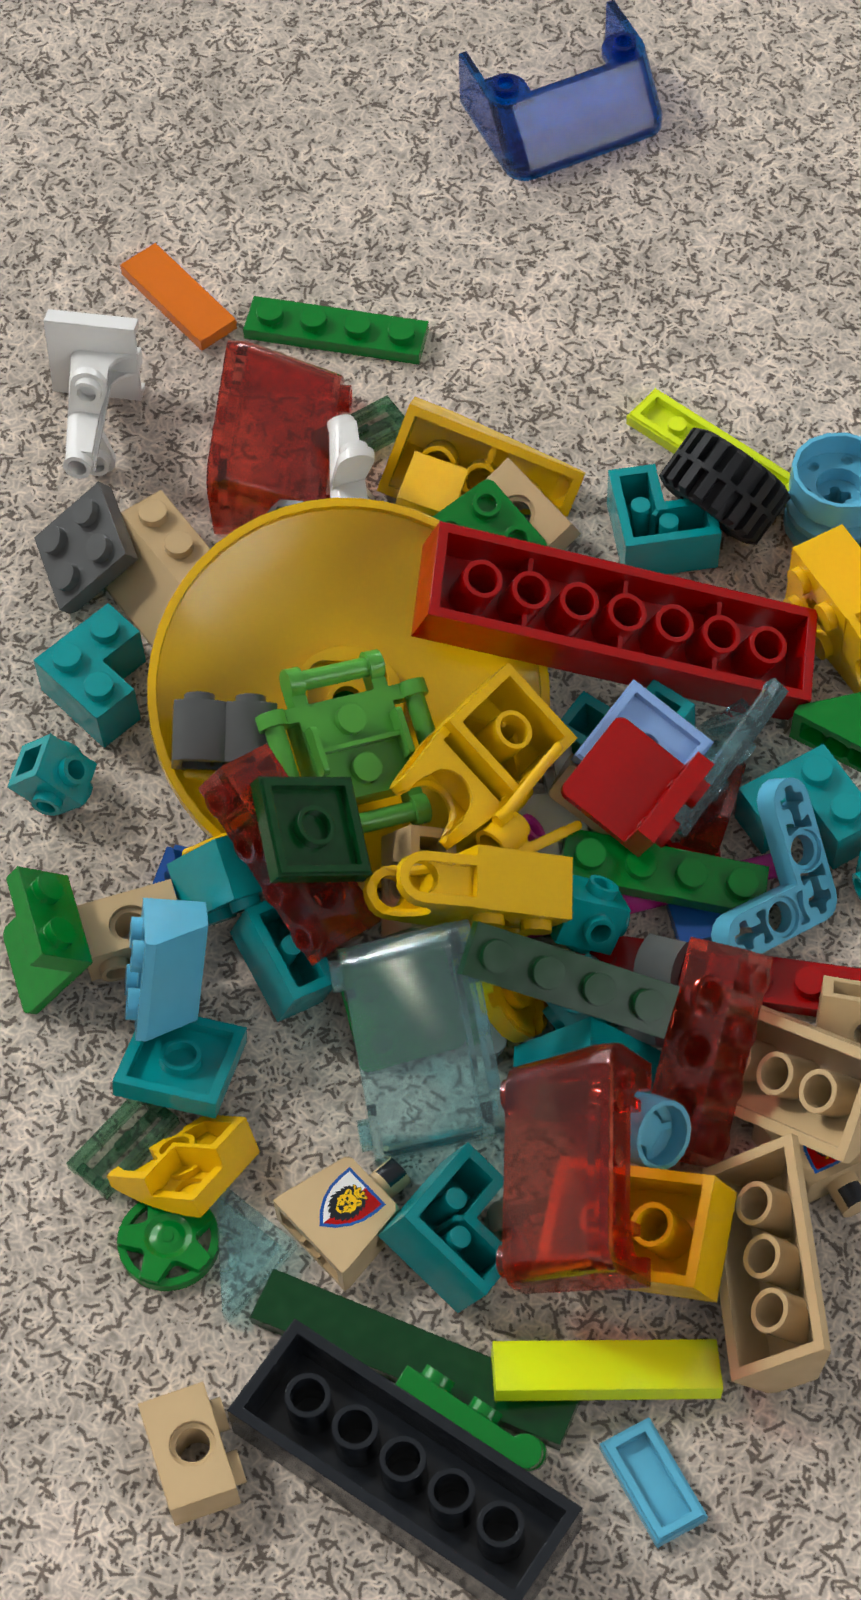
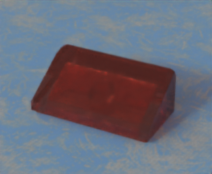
(711, 826)

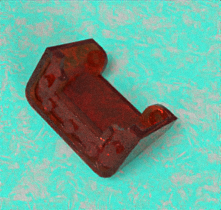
(270, 433)
(571, 1172)

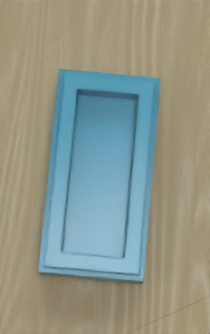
(653, 1482)

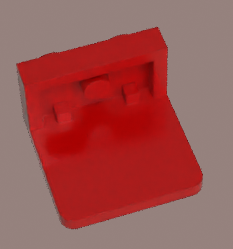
(635, 786)

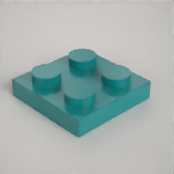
(183, 1067)

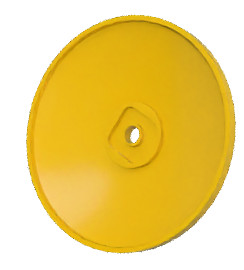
(307, 594)

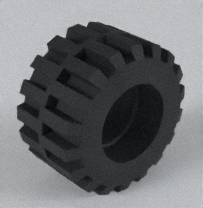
(725, 485)

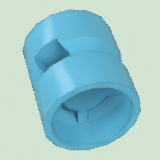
(659, 1132)

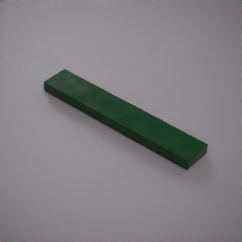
(392, 1344)

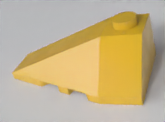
(477, 448)

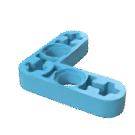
(794, 890)

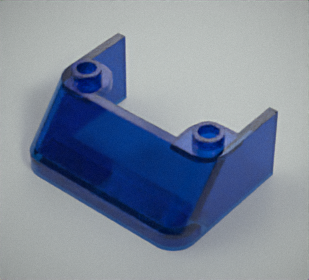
(569, 118)

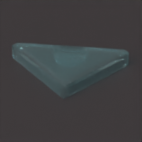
(247, 1251)

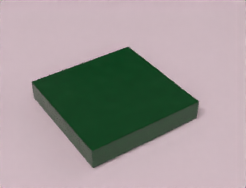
(310, 829)

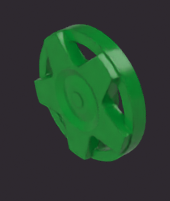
(167, 1242)

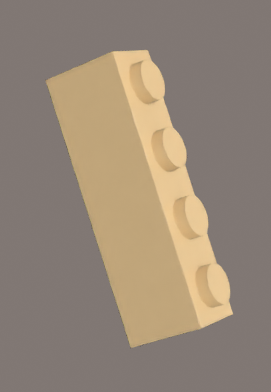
(165, 553)
(804, 1085)
(771, 1272)

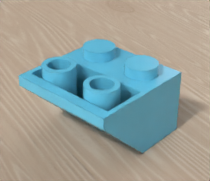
(165, 966)

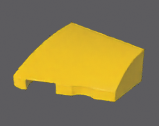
(191, 1166)

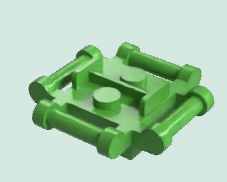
(353, 734)

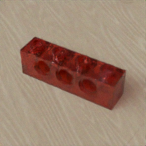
(340, 907)
(705, 1027)

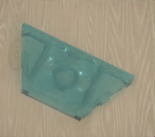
(733, 744)

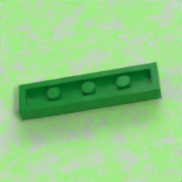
(336, 330)
(667, 873)

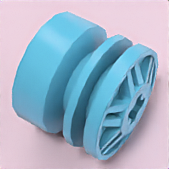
(825, 488)

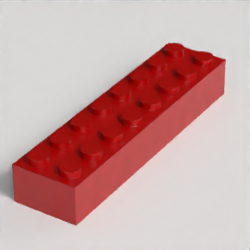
(610, 619)

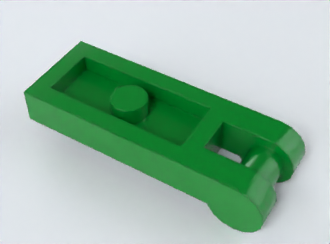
(476, 1418)

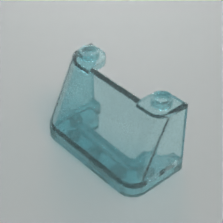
(420, 1043)

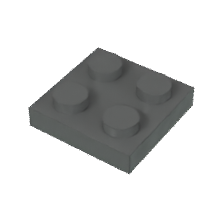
(85, 548)

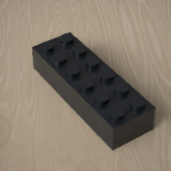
(404, 1468)

